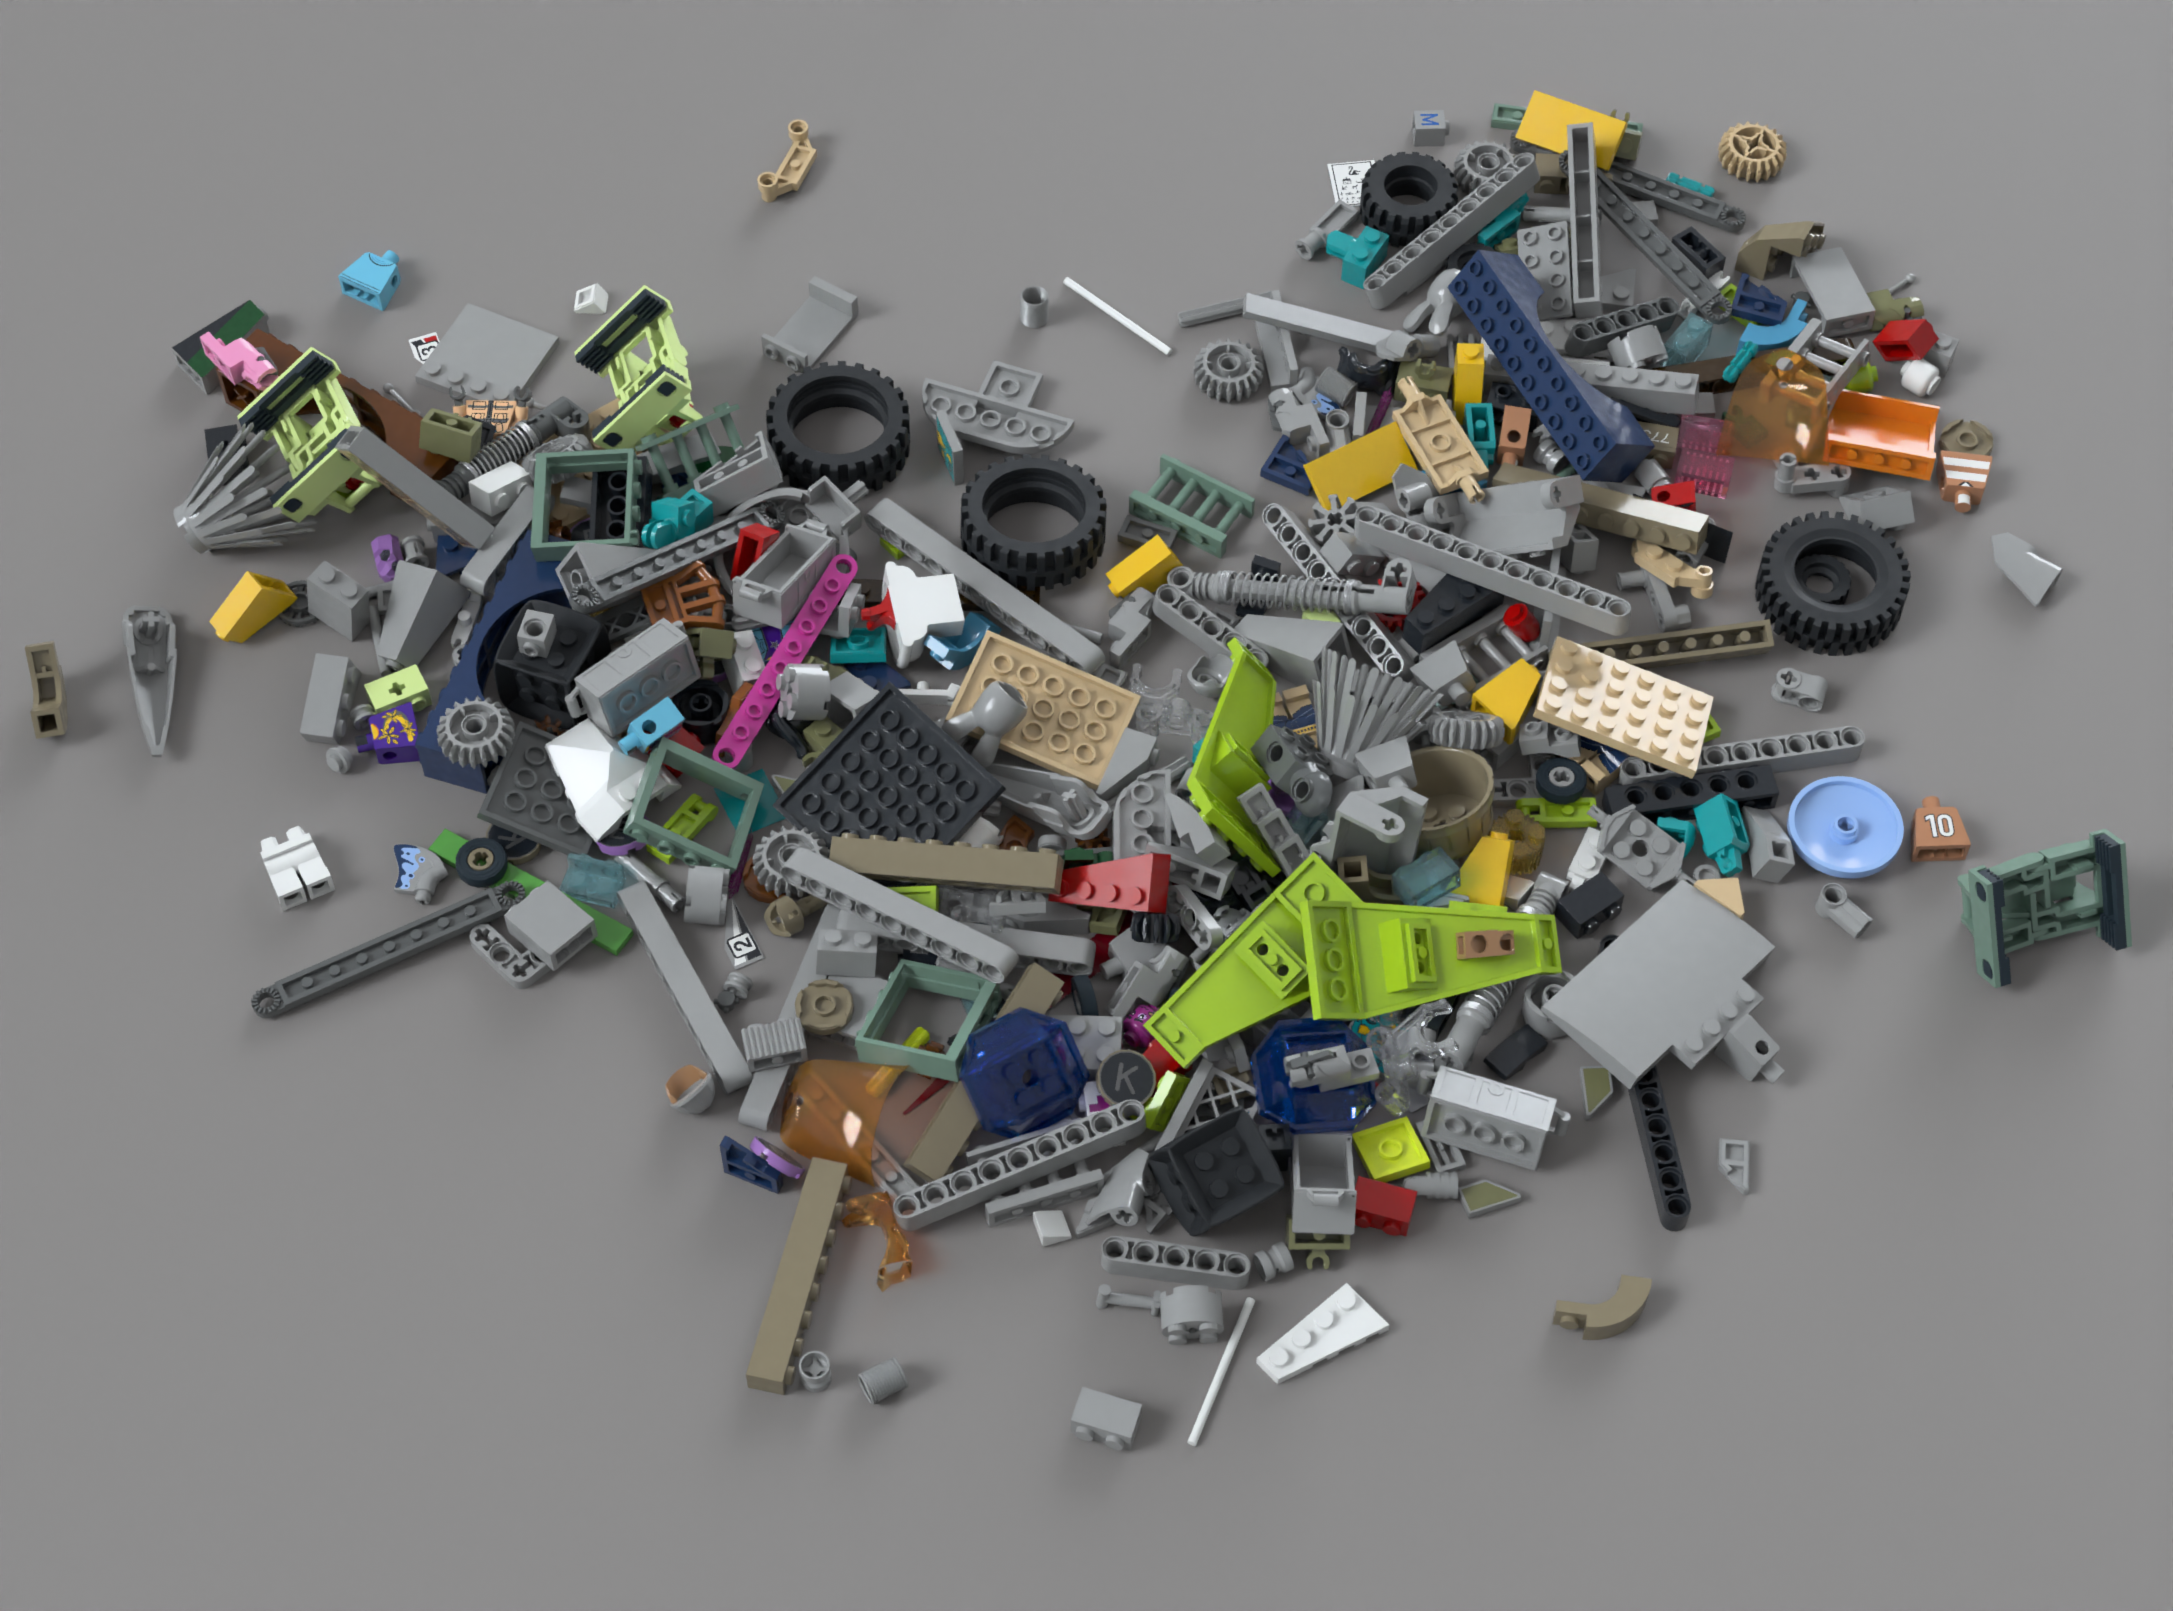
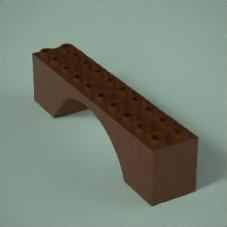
(383, 417)

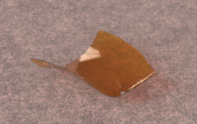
(1774, 420)
(837, 1111)

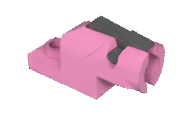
(241, 361)

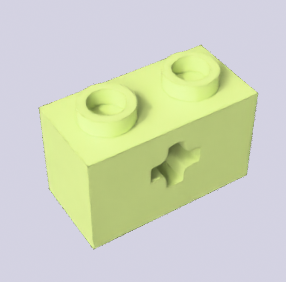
(399, 689)

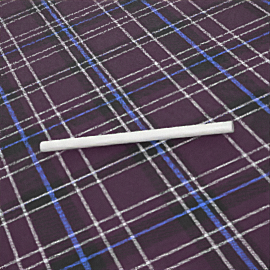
(1117, 316)
(1221, 1371)

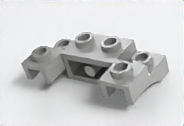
(1548, 738)

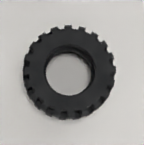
(1406, 176)

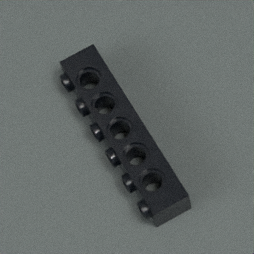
(1760, 793)

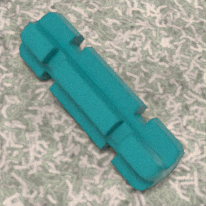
(1690, 184)
(1740, 361)

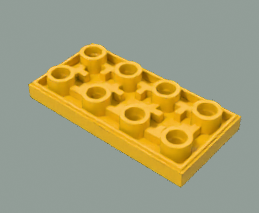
(1547, 123)
(1359, 465)

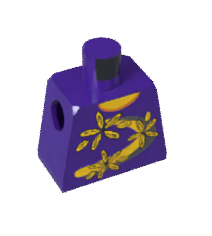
(392, 736)

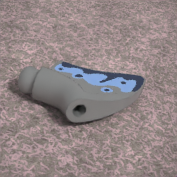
(1305, 393)
(418, 871)

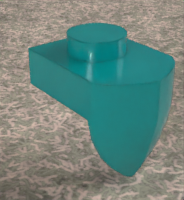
(1679, 830)

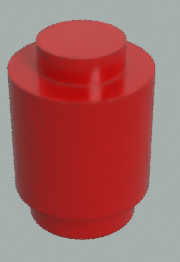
(1522, 622)

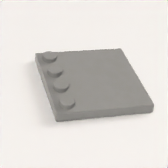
(487, 356)

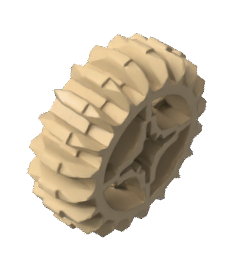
(1752, 151)

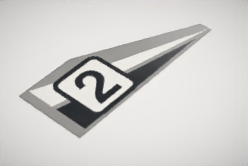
(739, 940)

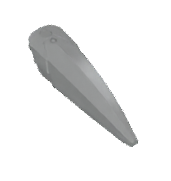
(152, 666)
(1052, 800)

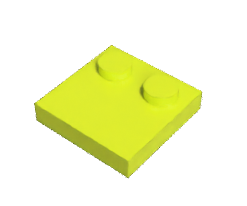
(1390, 1150)

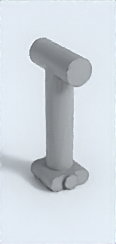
(1106, 1296)

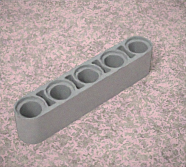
(491, 559)
(1201, 622)
(1186, 1273)

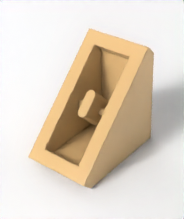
(1724, 891)

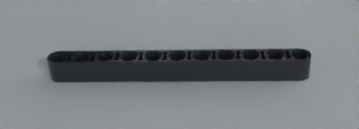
(1658, 1145)

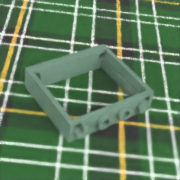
(578, 462)
(709, 772)
(937, 980)

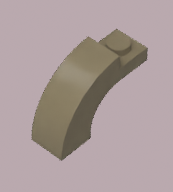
(1609, 1317)

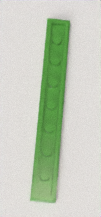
(611, 934)

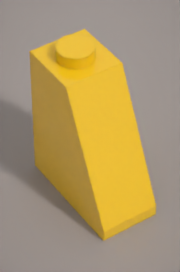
(1467, 377)
(1143, 568)
(251, 606)
(1509, 696)
(1487, 870)

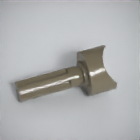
(791, 914)

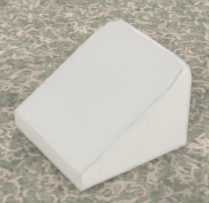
(591, 300)
(1518, 891)
(1051, 1227)

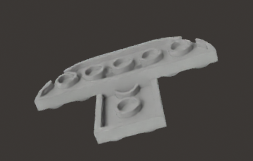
(999, 412)
(1143, 817)

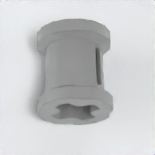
(1311, 243)
(416, 552)

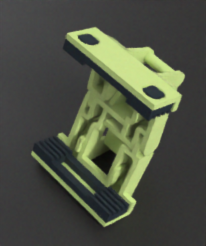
(648, 392)
(310, 450)

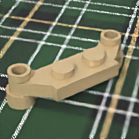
(794, 166)
(1673, 570)

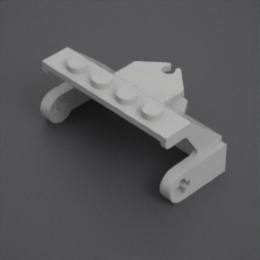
(1513, 516)
(1376, 824)

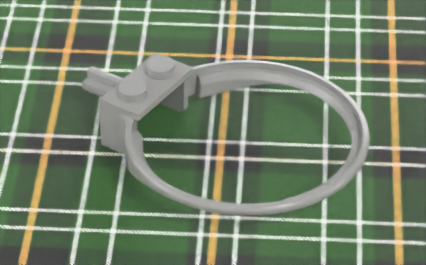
(824, 502)

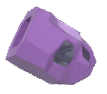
(386, 555)

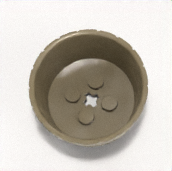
(1458, 793)

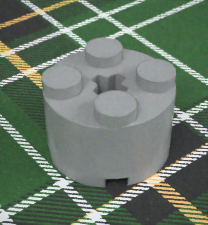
(1639, 349)
(803, 692)
(706, 895)
(1537, 993)
(1191, 1314)

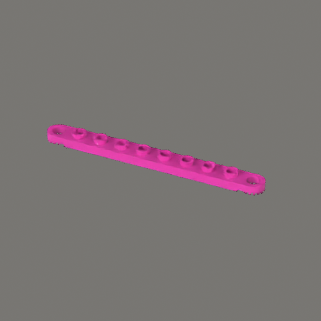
(791, 650)

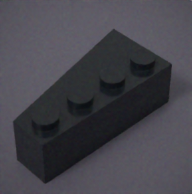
(1446, 611)

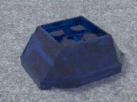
(1002, 1054)
(1308, 1108)

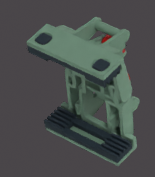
(2044, 877)

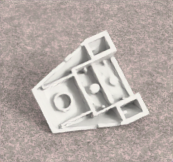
(602, 777)

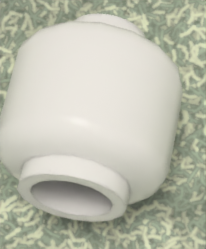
(1920, 377)

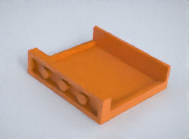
(1883, 434)

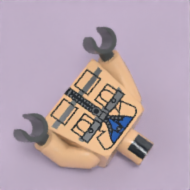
(497, 413)

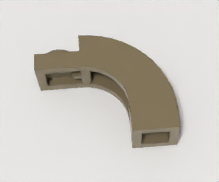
(49, 692)
(1365, 883)

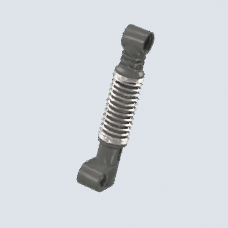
(518, 442)

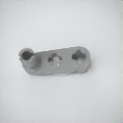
(1796, 479)
(1667, 615)

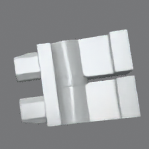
(294, 858)

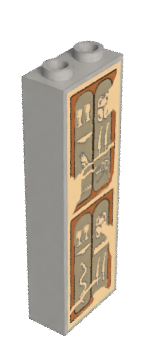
(415, 487)

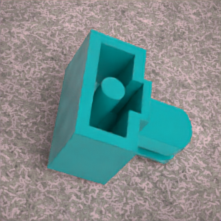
(1359, 255)
(670, 522)

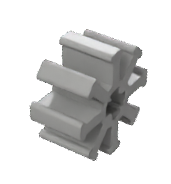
(1333, 520)

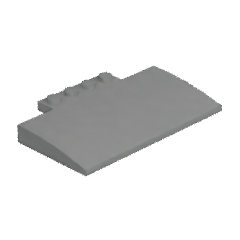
(1663, 986)

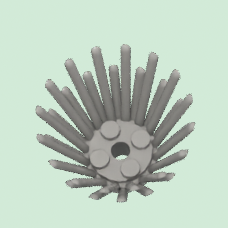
(215, 519)
(1341, 714)

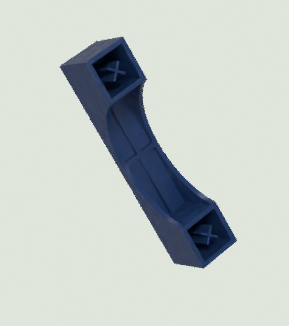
(1589, 427)
(522, 582)

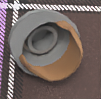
(690, 1090)

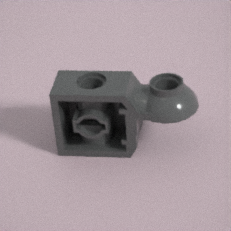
(1296, 768)

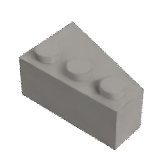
(741, 477)
(329, 698)

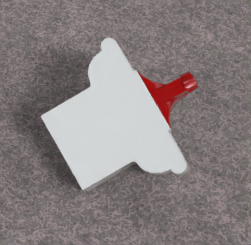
(913, 610)

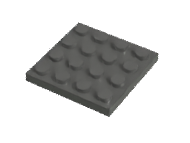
(532, 798)

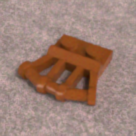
(666, 602)

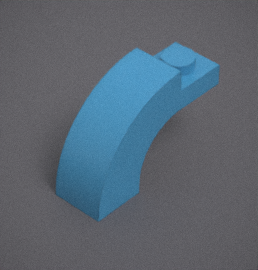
(1778, 335)
(960, 650)

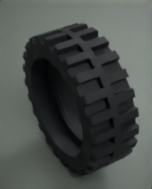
(839, 387)
(1042, 482)

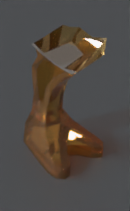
(879, 1211)

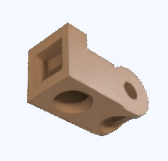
(1484, 943)

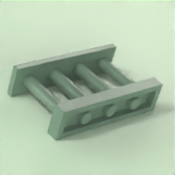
(651, 443)
(1191, 528)

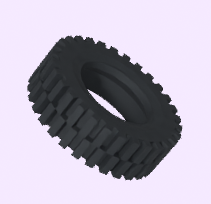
(1824, 623)

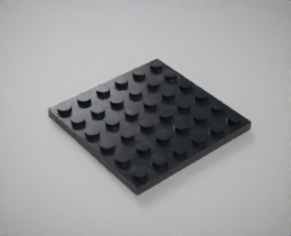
(891, 779)

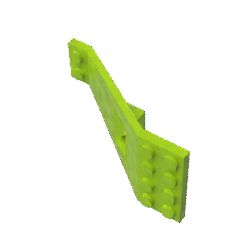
(1225, 761)
(1399, 956)
(1239, 984)

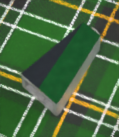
(230, 327)

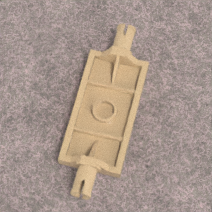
(1439, 442)

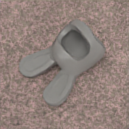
(1438, 301)
(996, 712)

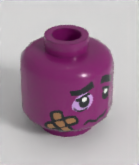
(1133, 1026)

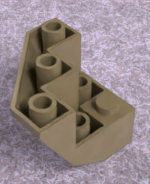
(1760, 250)

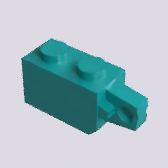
(1479, 428)
(1722, 833)

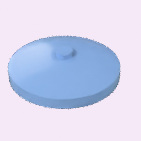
(1845, 827)

